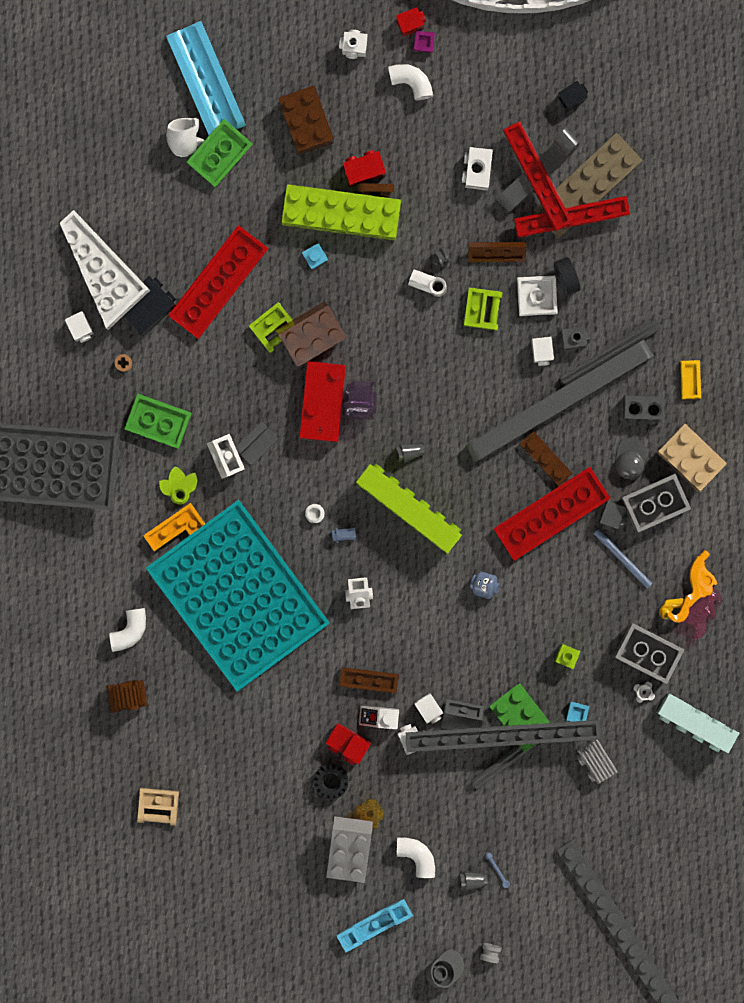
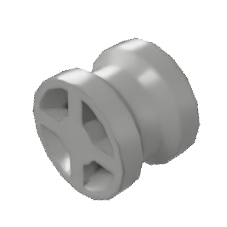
(490, 953)

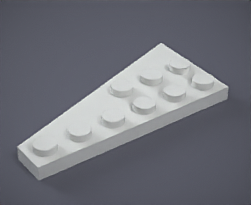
(106, 275)

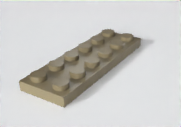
(597, 175)

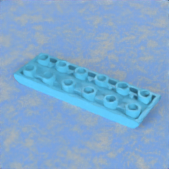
(205, 77)

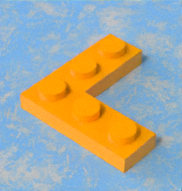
(184, 519)

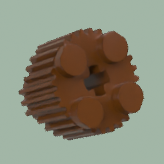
(126, 695)

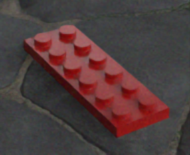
(218, 282)
(551, 513)

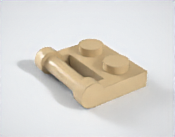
(159, 800)

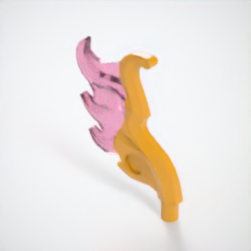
(701, 599)

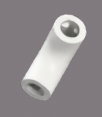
(414, 77)
(131, 633)
(419, 853)

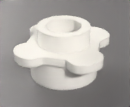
(640, 688)

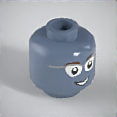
(485, 585)

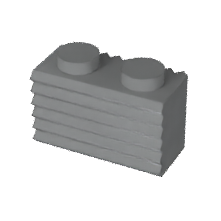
(597, 761)

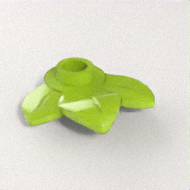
(178, 482)

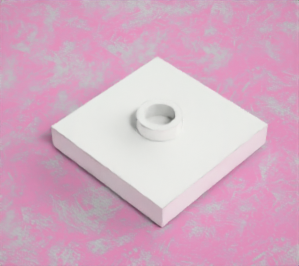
(537, 295)

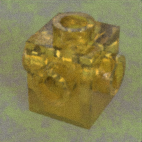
(370, 804)

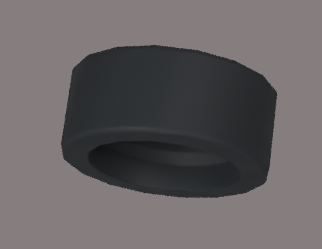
(567, 276)

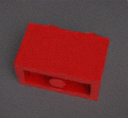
(364, 168)

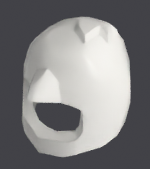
(182, 136)

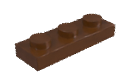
(497, 252)
(545, 458)
(369, 680)

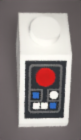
(379, 717)

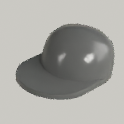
(630, 459)
(445, 969)

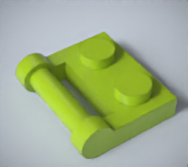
(476, 308)
(268, 323)

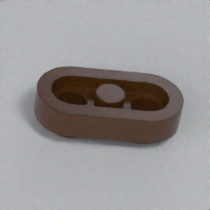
(383, 189)

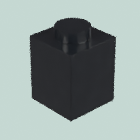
(572, 95)

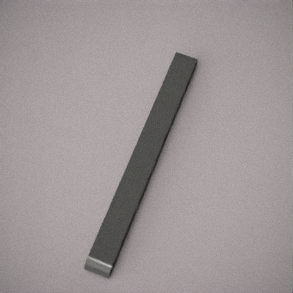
(559, 401)

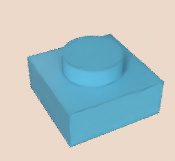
(315, 256)
(577, 712)

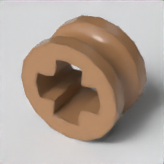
(119, 367)

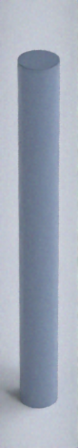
(623, 559)

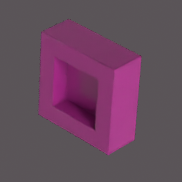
(424, 41)

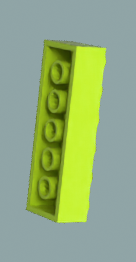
(341, 212)
(408, 508)

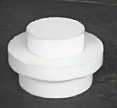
(314, 513)

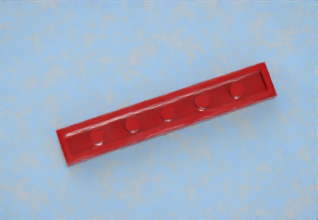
(537, 176)
(579, 214)

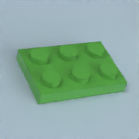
(219, 152)
(158, 421)
(518, 709)

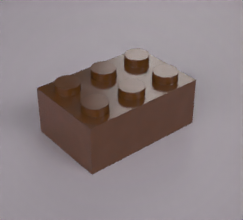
(306, 120)
(311, 333)

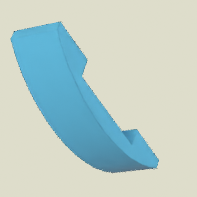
(374, 924)

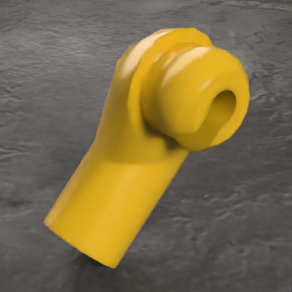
(669, 605)

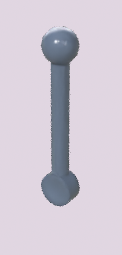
(505, 883)

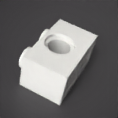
(483, 158)
(225, 456)

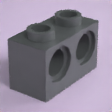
(643, 404)

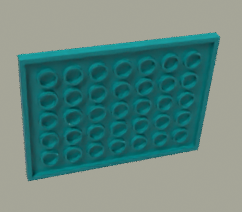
(237, 595)

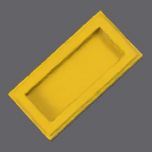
(690, 379)

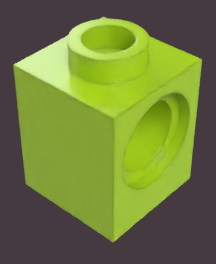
(567, 656)

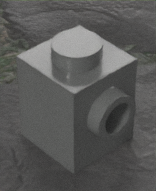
(574, 338)
(612, 516)

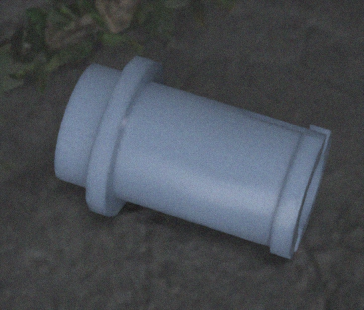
(343, 534)

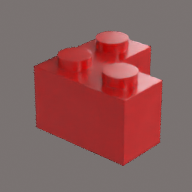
(348, 743)

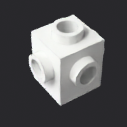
(358, 49)
(359, 593)

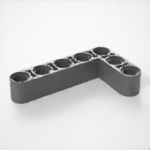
(552, 158)

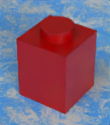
(410, 21)

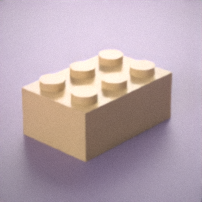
(691, 457)

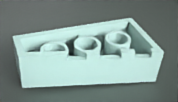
(697, 723)

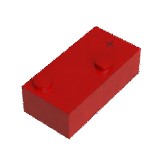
(322, 402)

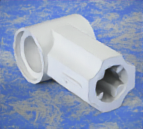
(425, 283)

